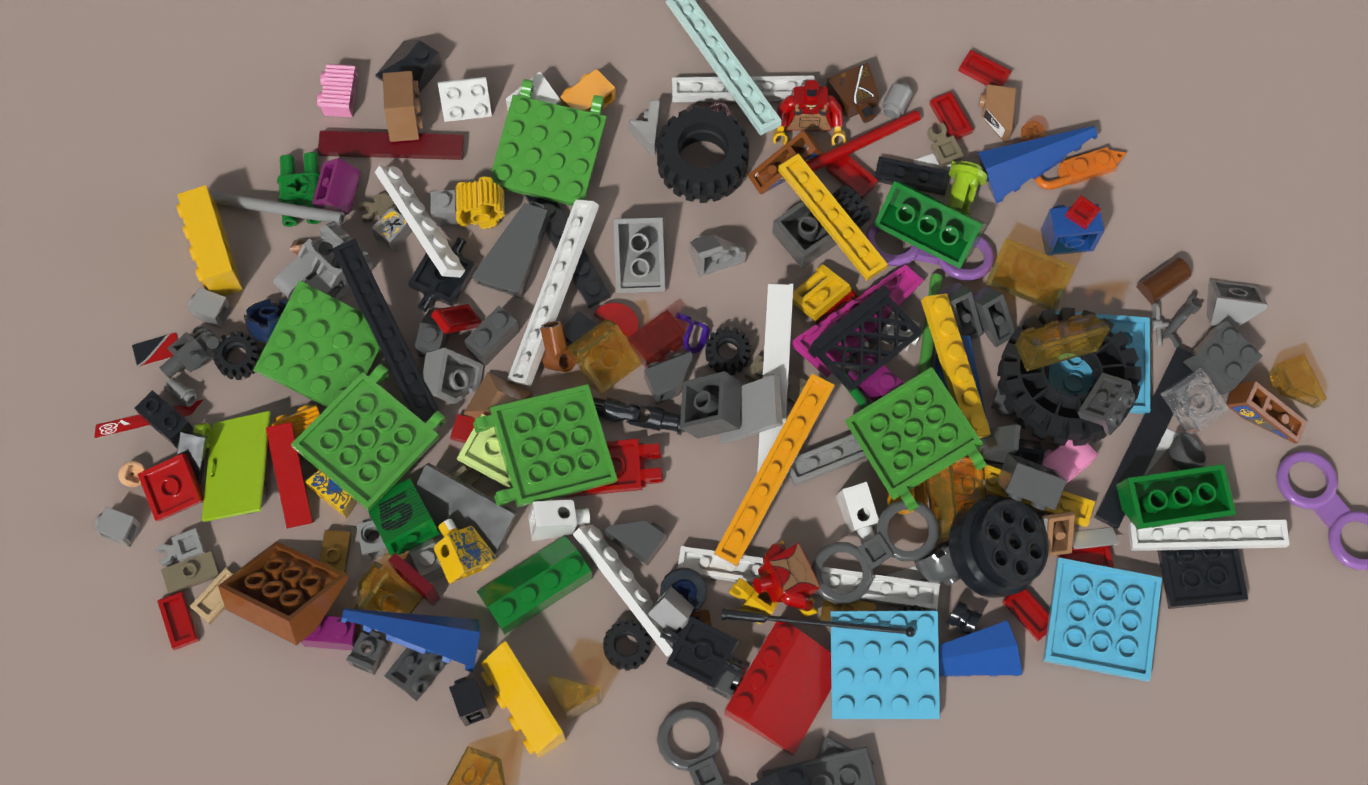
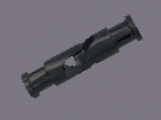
(615, 410)

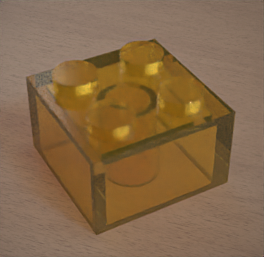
(604, 356)

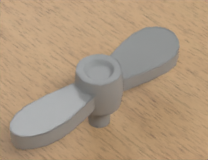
(1157, 324)

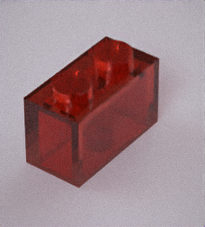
(657, 339)

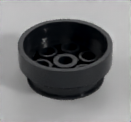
(997, 546)

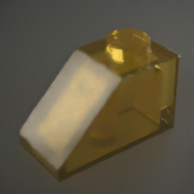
(1297, 381)

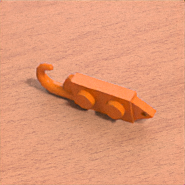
(1083, 168)

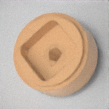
(129, 473)

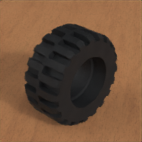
(708, 127)

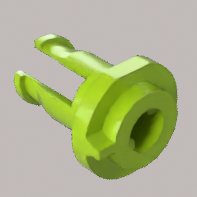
(966, 178)

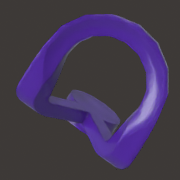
(704, 335)

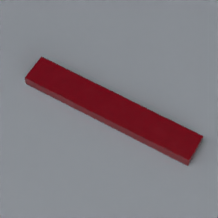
(379, 145)

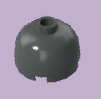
(938, 566)

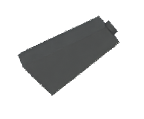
(515, 252)

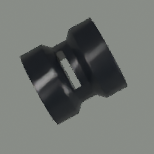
(964, 618)

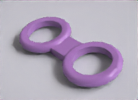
(919, 255)
(1326, 506)

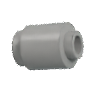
(896, 100)

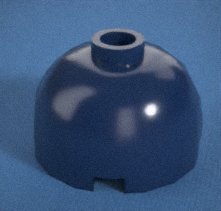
(263, 317)

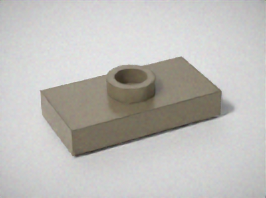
(190, 572)

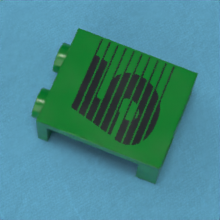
(403, 519)

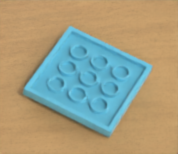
(1076, 377)
(1102, 619)
(885, 671)

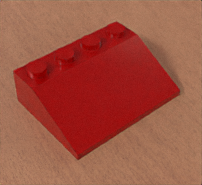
(783, 688)

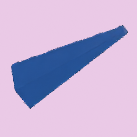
(440, 635)
(984, 652)

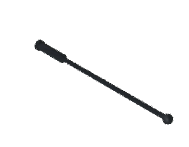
(762, 617)

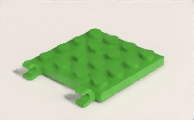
(548, 148)
(317, 346)
(914, 435)
(367, 439)
(550, 446)

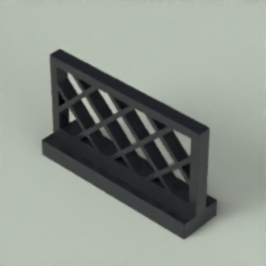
(847, 327)

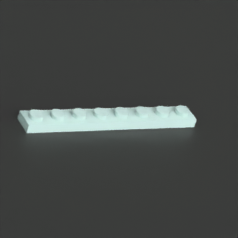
(725, 65)

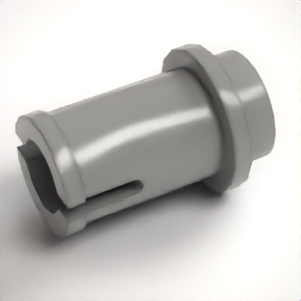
(185, 395)

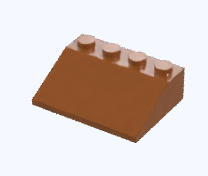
(283, 592)

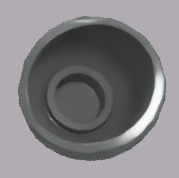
(1187, 452)

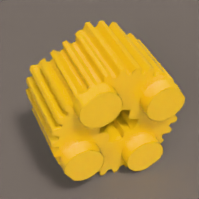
(479, 203)

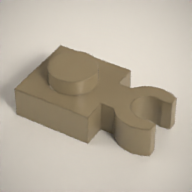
(944, 148)
(382, 204)

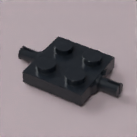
(438, 287)
(702, 652)

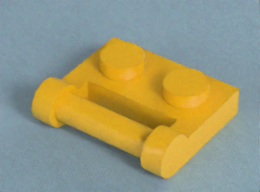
(822, 296)

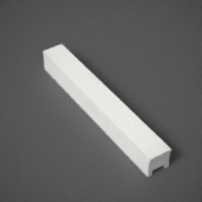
(776, 354)

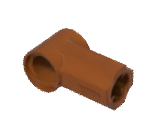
(556, 354)

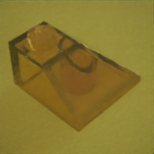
(385, 591)
(478, 769)

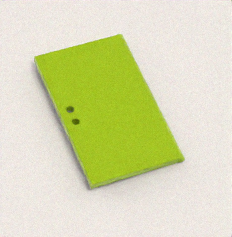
(236, 467)

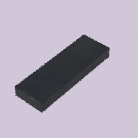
(915, 175)

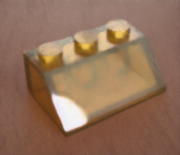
(1030, 274)
(1061, 340)
(954, 489)

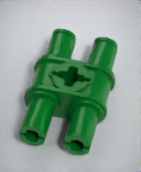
(290, 184)

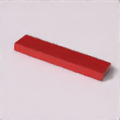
(289, 475)

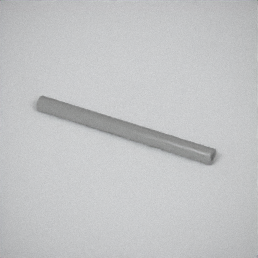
(278, 208)

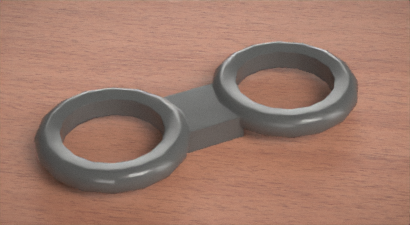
(875, 552)
(702, 769)

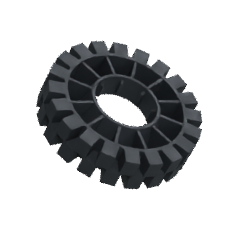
(1043, 405)

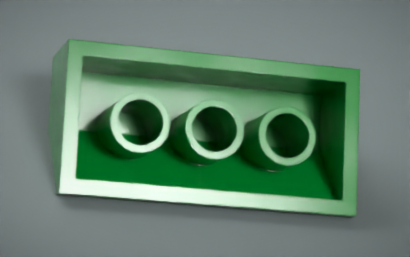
(929, 224)
(1176, 497)
(535, 584)

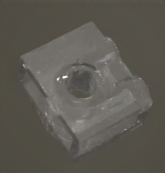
(1207, 400)

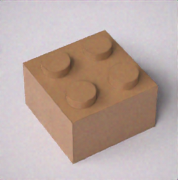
(402, 106)

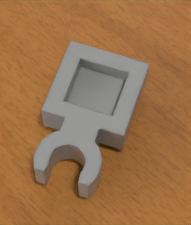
(184, 547)

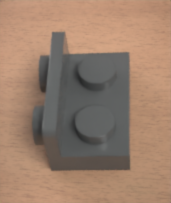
(1108, 402)
(415, 671)

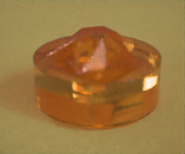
(1032, 130)

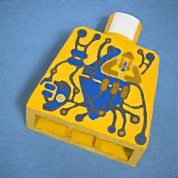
(331, 493)
(462, 552)

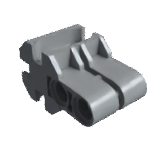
(318, 269)

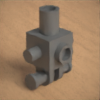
(190, 351)

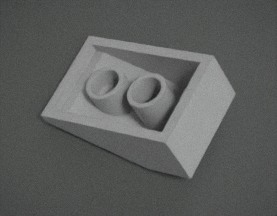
(639, 254)

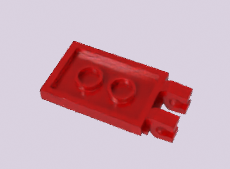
(629, 467)

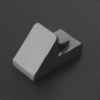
(647, 130)

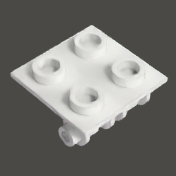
(465, 99)

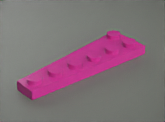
(900, 283)

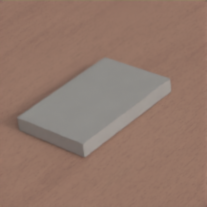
(759, 409)

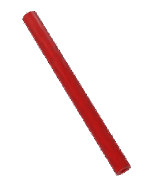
(864, 140)

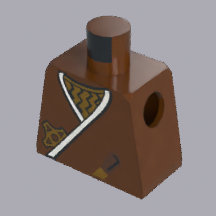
(855, 92)

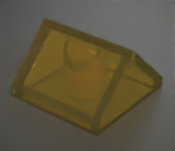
(574, 696)

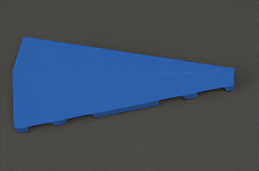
(1017, 163)

